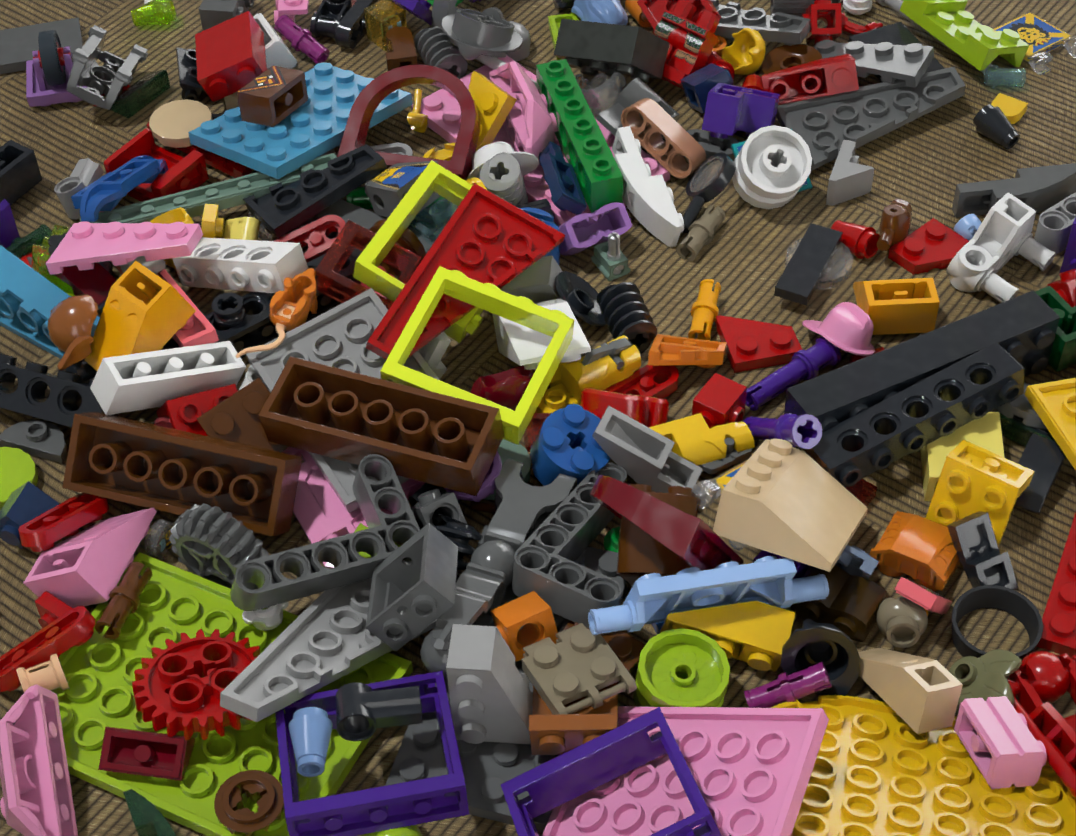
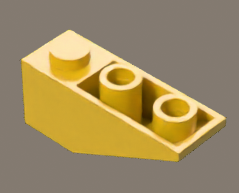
(743, 630)

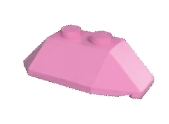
(529, 120)
(35, 767)

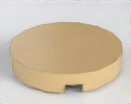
(175, 119)

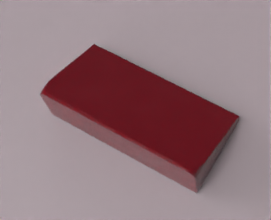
(145, 753)

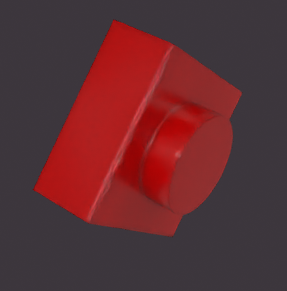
(50, 608)

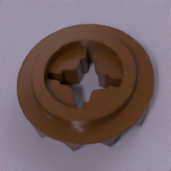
(259, 787)

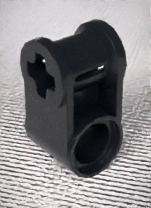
(327, 17)

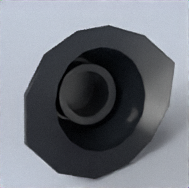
(823, 644)

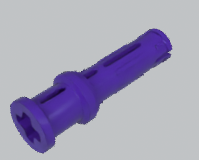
(803, 366)
(799, 430)

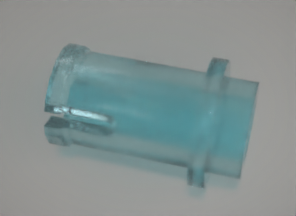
(1004, 77)

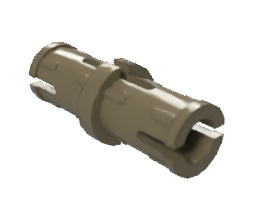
(701, 232)

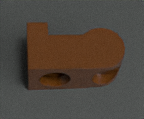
(400, 48)

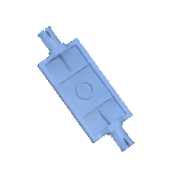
(691, 589)

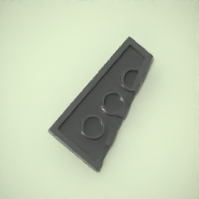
(883, 59)

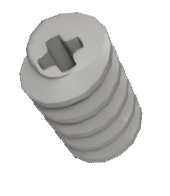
(504, 178)

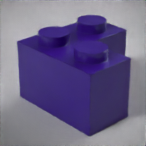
(738, 108)

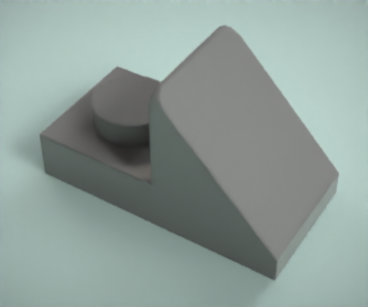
(848, 176)

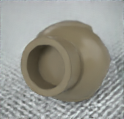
(901, 621)

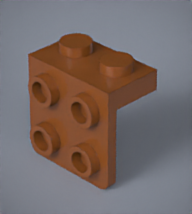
(564, 732)

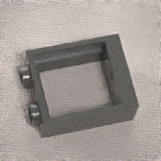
(412, 593)

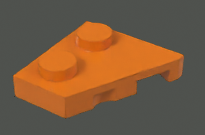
(686, 351)

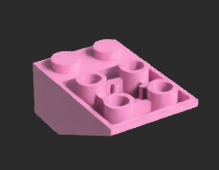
(90, 562)

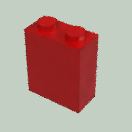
(230, 55)

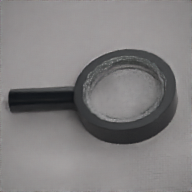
(706, 184)

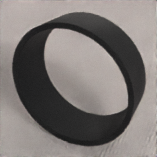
(997, 598)

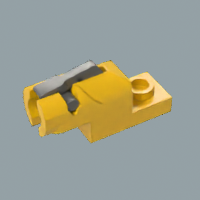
(595, 370)
(708, 448)

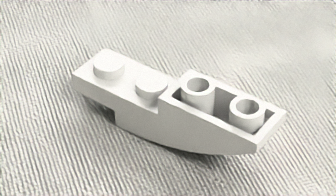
(645, 194)

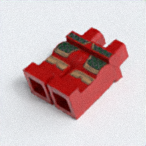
(689, 41)

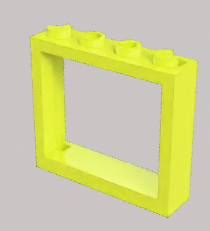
(366, 270)
(491, 299)

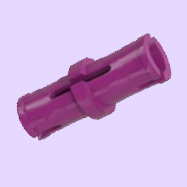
(301, 39)
(789, 687)

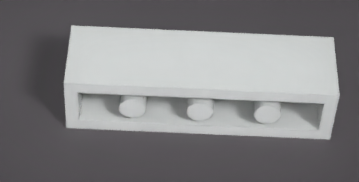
(154, 377)

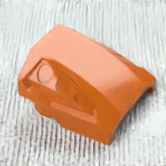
(917, 549)

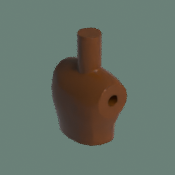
(894, 224)

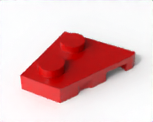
(927, 248)
(756, 343)

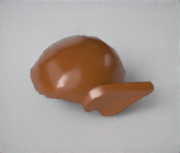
(71, 328)

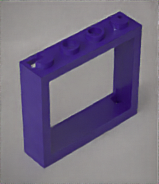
(599, 763)
(381, 806)

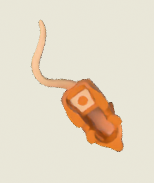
(290, 307)

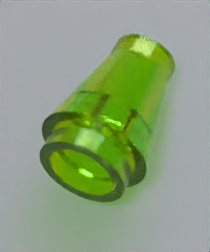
(154, 13)

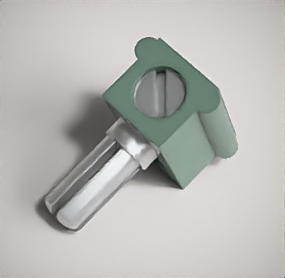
(610, 258)

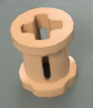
(47, 675)

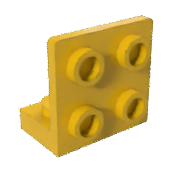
(978, 482)

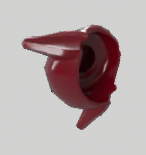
(504, 387)

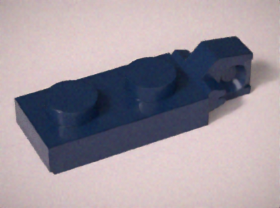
(561, 180)

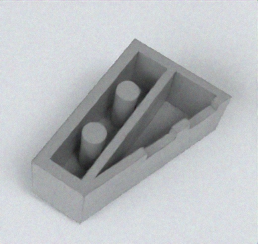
(485, 688)

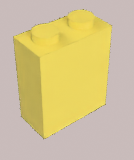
(982, 432)

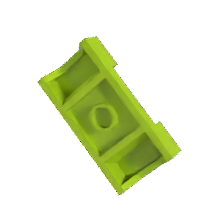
(963, 34)

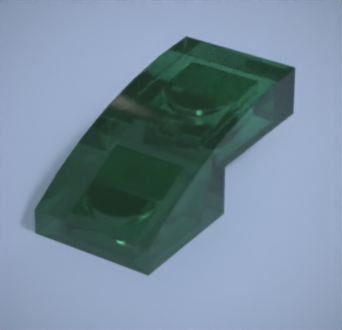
(146, 816)

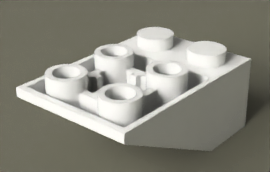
(528, 345)

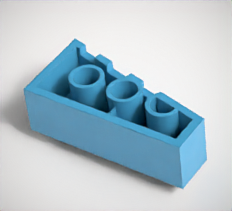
(27, 302)

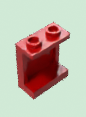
(182, 174)

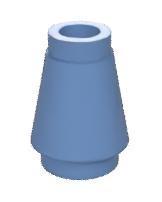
(310, 739)

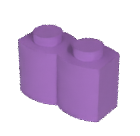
(593, 228)

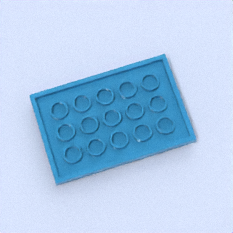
(304, 133)

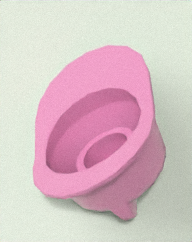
(846, 328)

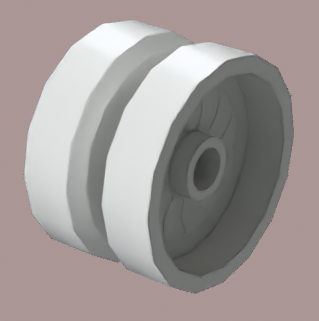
(771, 167)

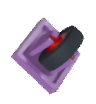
(49, 72)

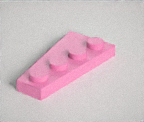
(122, 243)

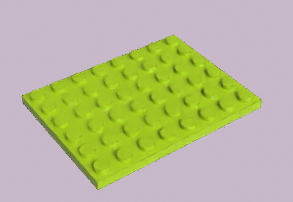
(103, 696)

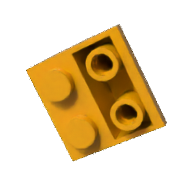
(899, 304)

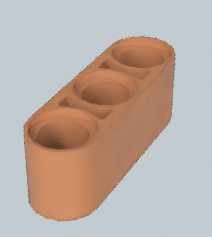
(678, 140)

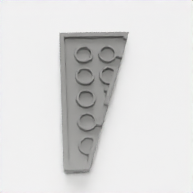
(309, 654)

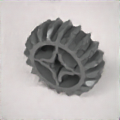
(214, 544)

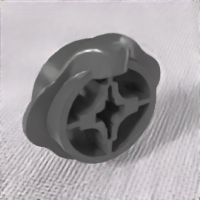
(481, 33)

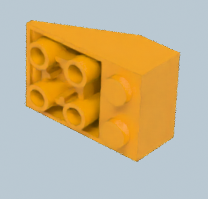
(138, 316)

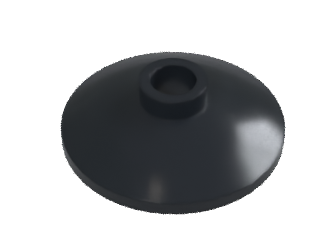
(580, 297)

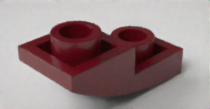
(93, 282)

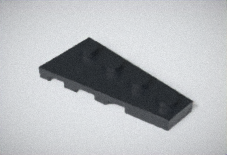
(316, 190)

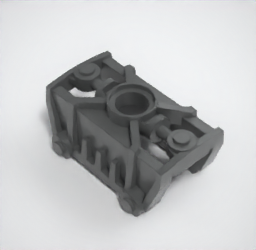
(101, 79)

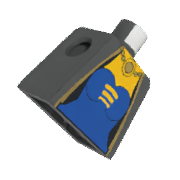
(393, 184)

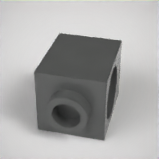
(433, 499)

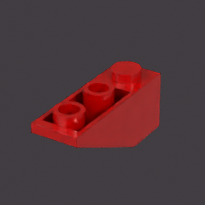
(813, 79)

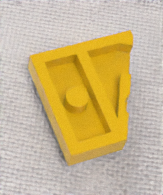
(492, 104)

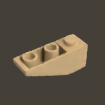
(913, 687)

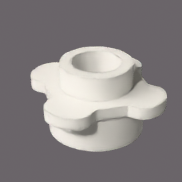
(265, 619)

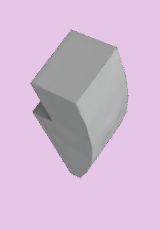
(644, 453)

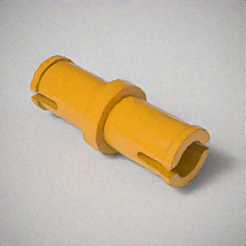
(704, 310)

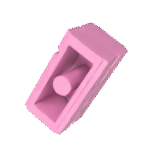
(1000, 742)

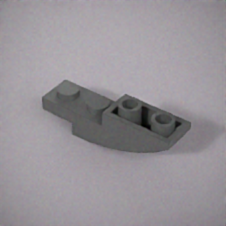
(1034, 186)

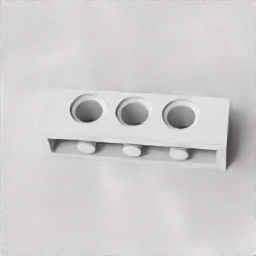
(241, 264)

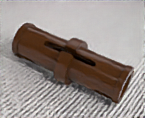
(123, 600)

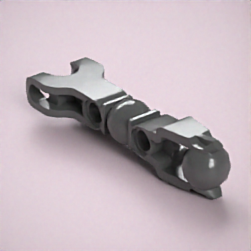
(490, 570)

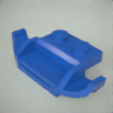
(113, 186)

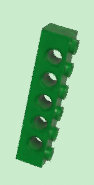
(580, 135)

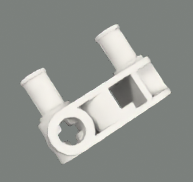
(999, 237)

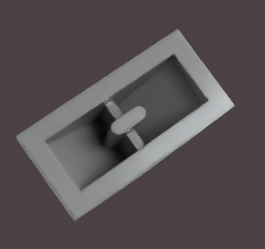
(536, 281)

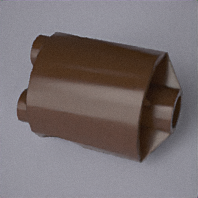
(641, 553)

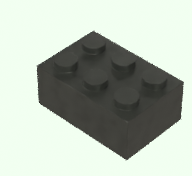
(611, 49)

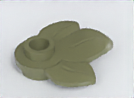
(986, 675)

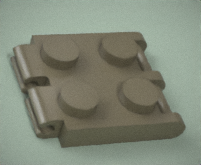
(575, 669)

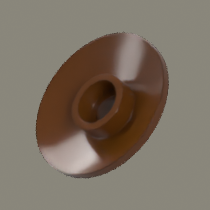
(789, 56)

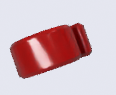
(643, 409)

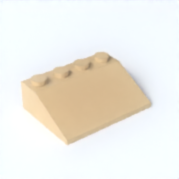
(788, 507)

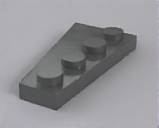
(774, 28)

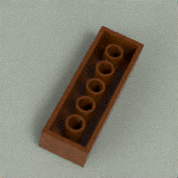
(359, 415)
(180, 469)

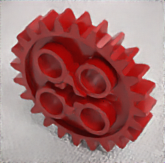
(185, 683)

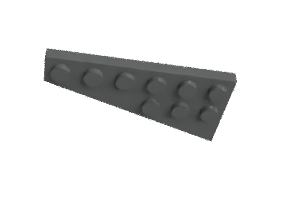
(866, 112)

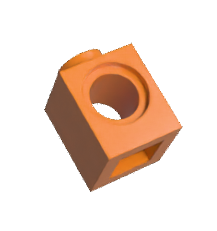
(527, 611)

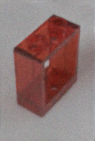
(351, 237)

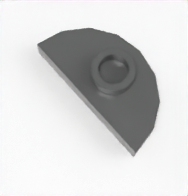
(37, 439)

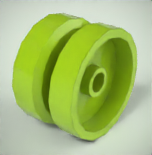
(681, 671)

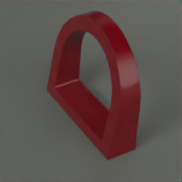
(388, 82)
(676, 530)

